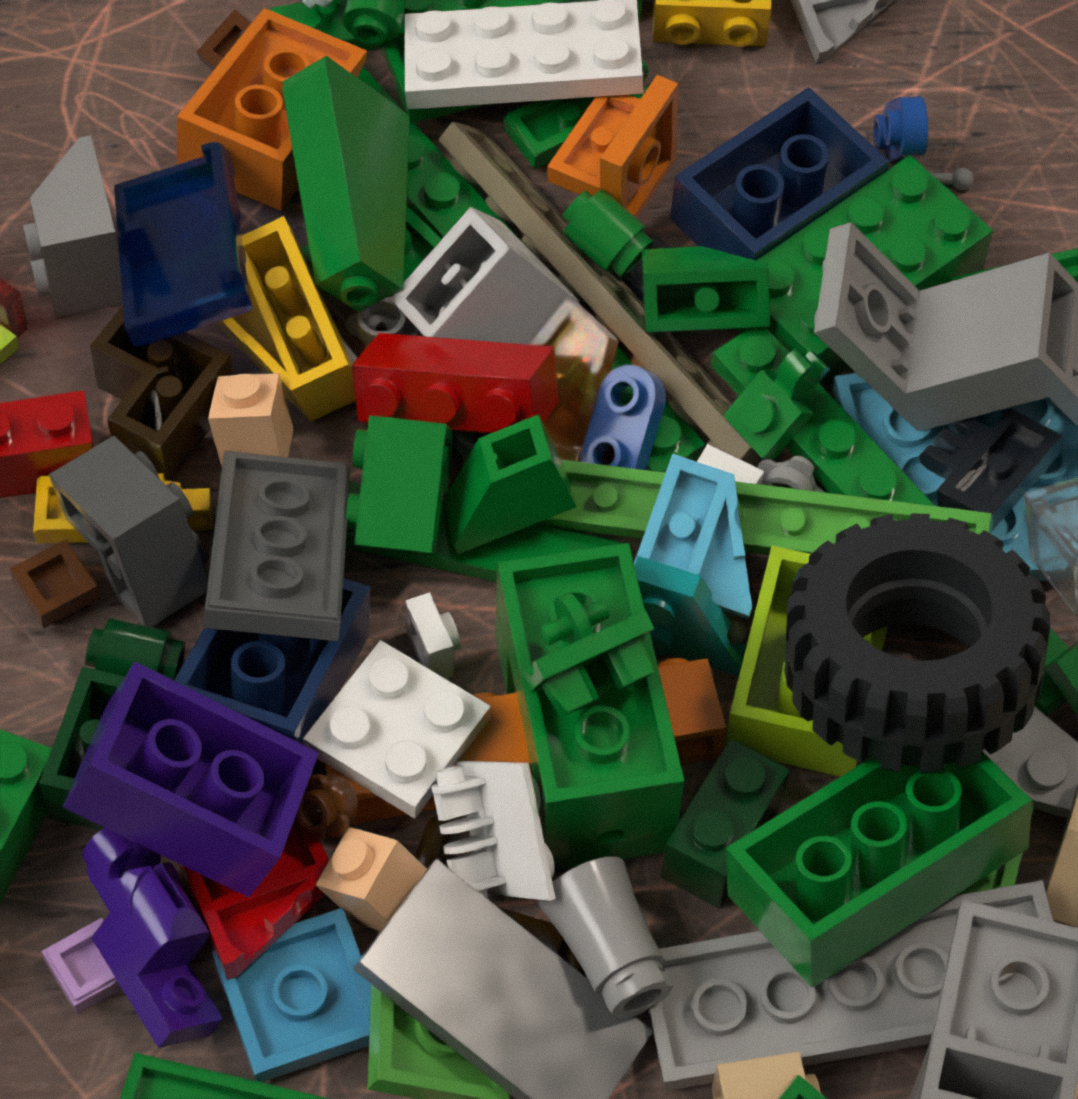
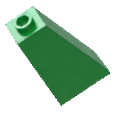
(350, 181)

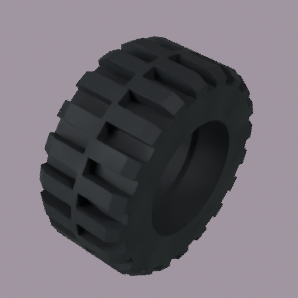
(906, 707)

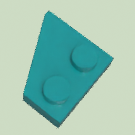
(686, 617)

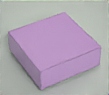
(81, 969)

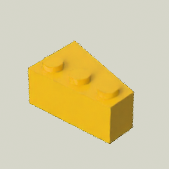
(291, 324)

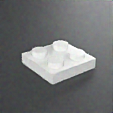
(397, 728)

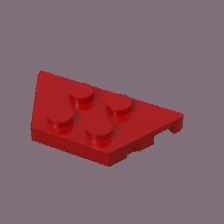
(247, 926)

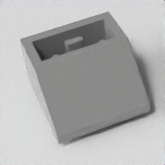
(481, 286)

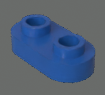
(902, 128)
(629, 427)

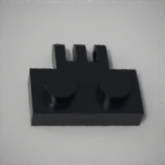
(990, 466)

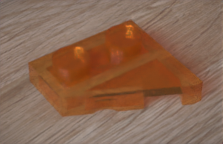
(583, 361)

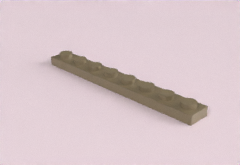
(617, 308)

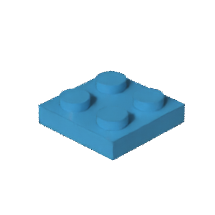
(301, 998)

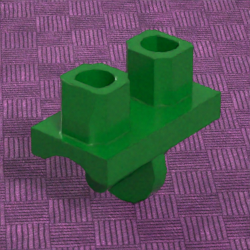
(564, 671)

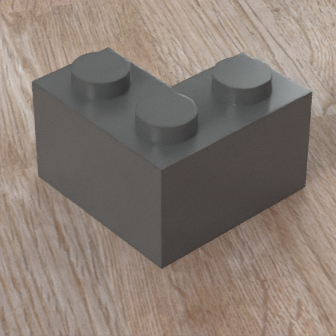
(135, 528)

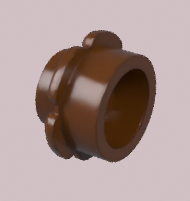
(327, 806)

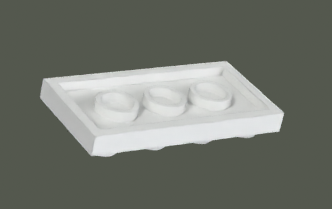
(522, 53)

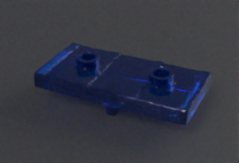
(181, 248)

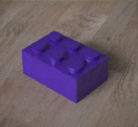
(192, 780)

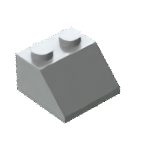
(74, 236)

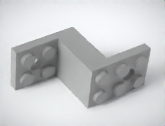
(953, 345)
(996, 1045)

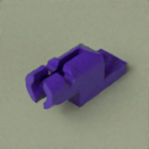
(150, 938)

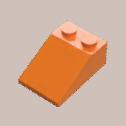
(246, 106)

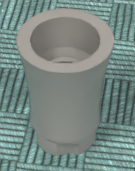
(609, 935)

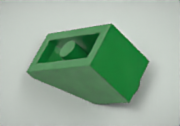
(703, 290)

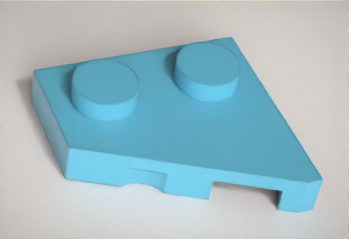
(700, 531)

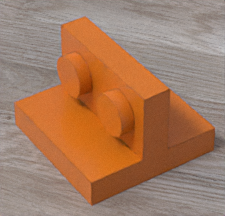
(621, 146)

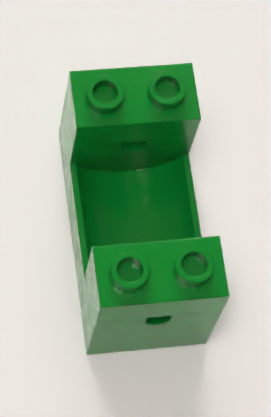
(614, 766)

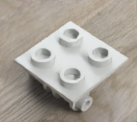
(503, 828)

